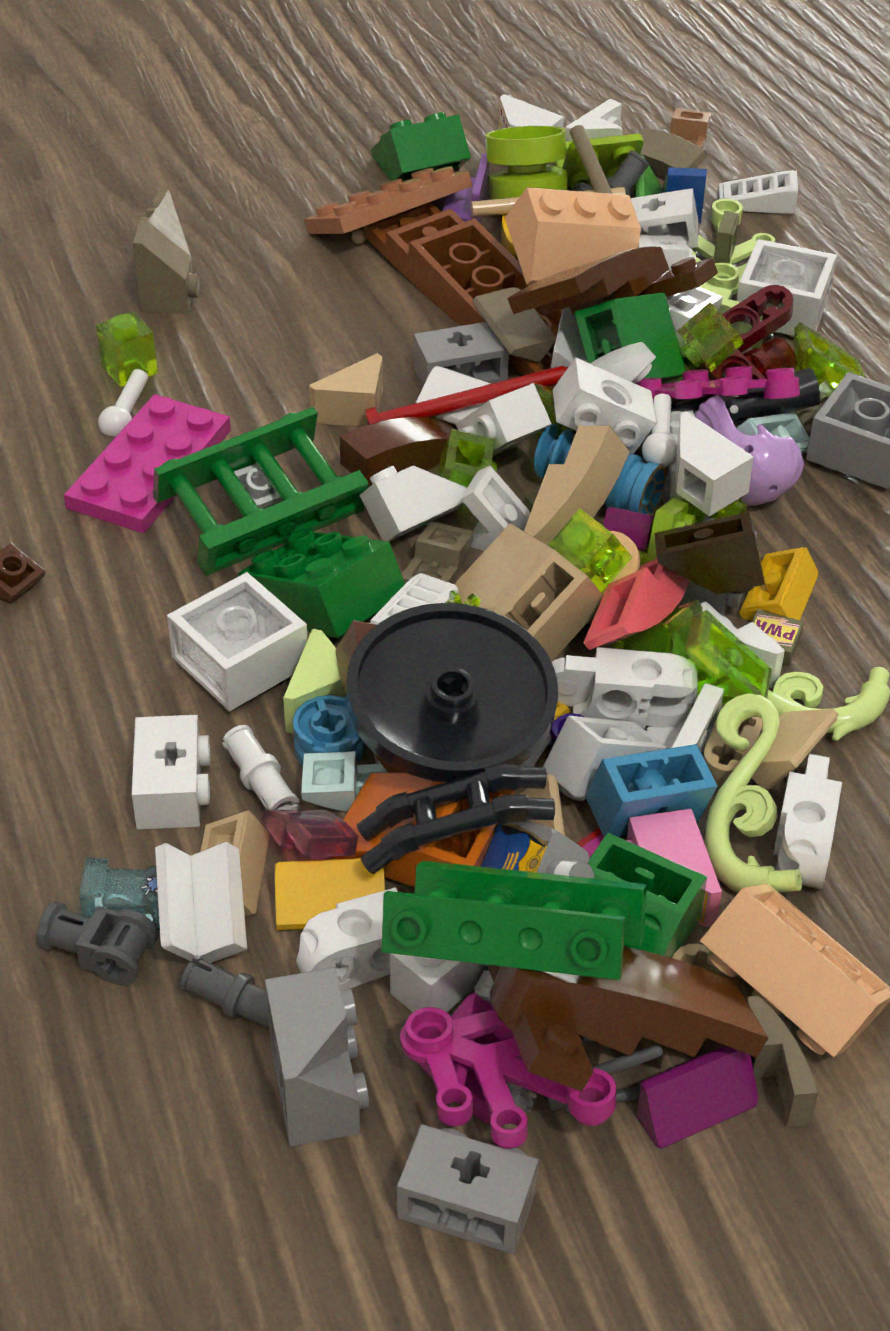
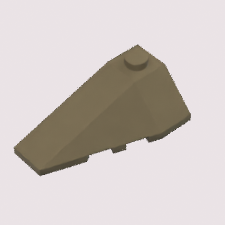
(163, 260)

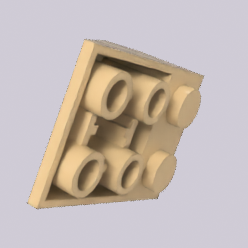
(532, 588)

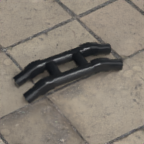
(479, 815)

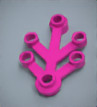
(778, 385)
(436, 1040)

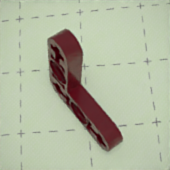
(750, 311)

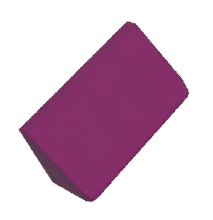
(697, 1095)

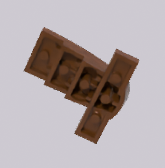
(617, 276)
(652, 1000)

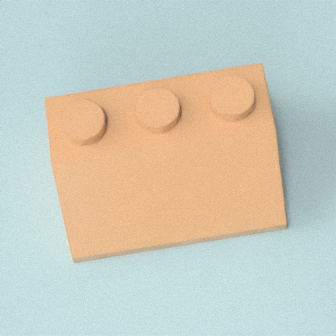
(569, 229)
(796, 968)

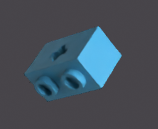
(649, 785)

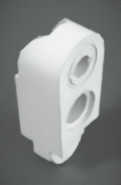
(628, 686)
(808, 822)
(347, 940)

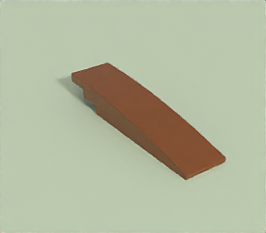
(454, 264)

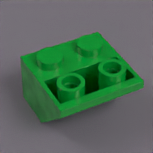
(423, 145)
(630, 322)

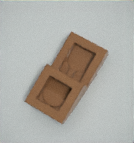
(691, 125)

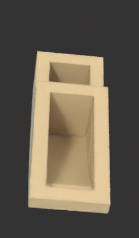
(580, 482)

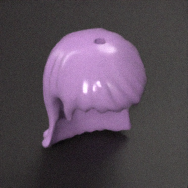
(775, 461)

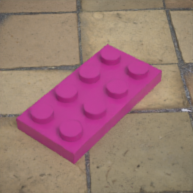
(122, 476)

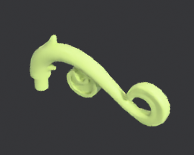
(859, 712)
(737, 796)

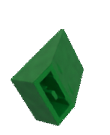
(329, 578)
(672, 894)

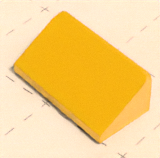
(787, 586)
(317, 886)

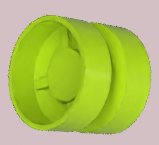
(526, 154)

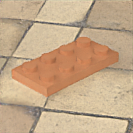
(393, 199)

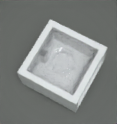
(798, 269)
(237, 640)

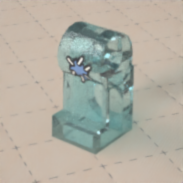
(119, 889)

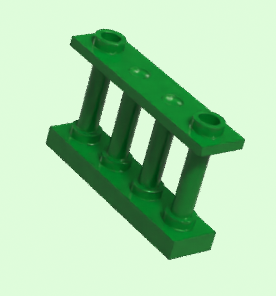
(260, 527)
(516, 919)

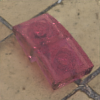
(311, 831)

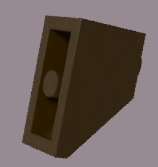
(714, 554)

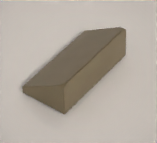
(520, 333)

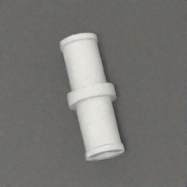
(259, 770)

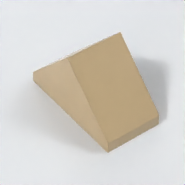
(347, 393)

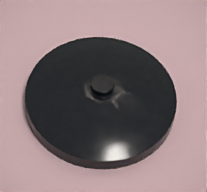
(451, 691)

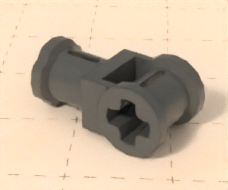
(100, 940)

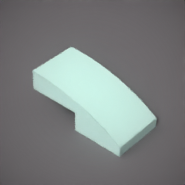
(334, 778)

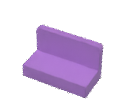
(460, 201)

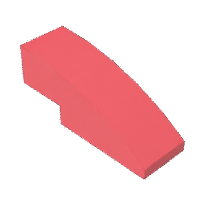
(635, 604)

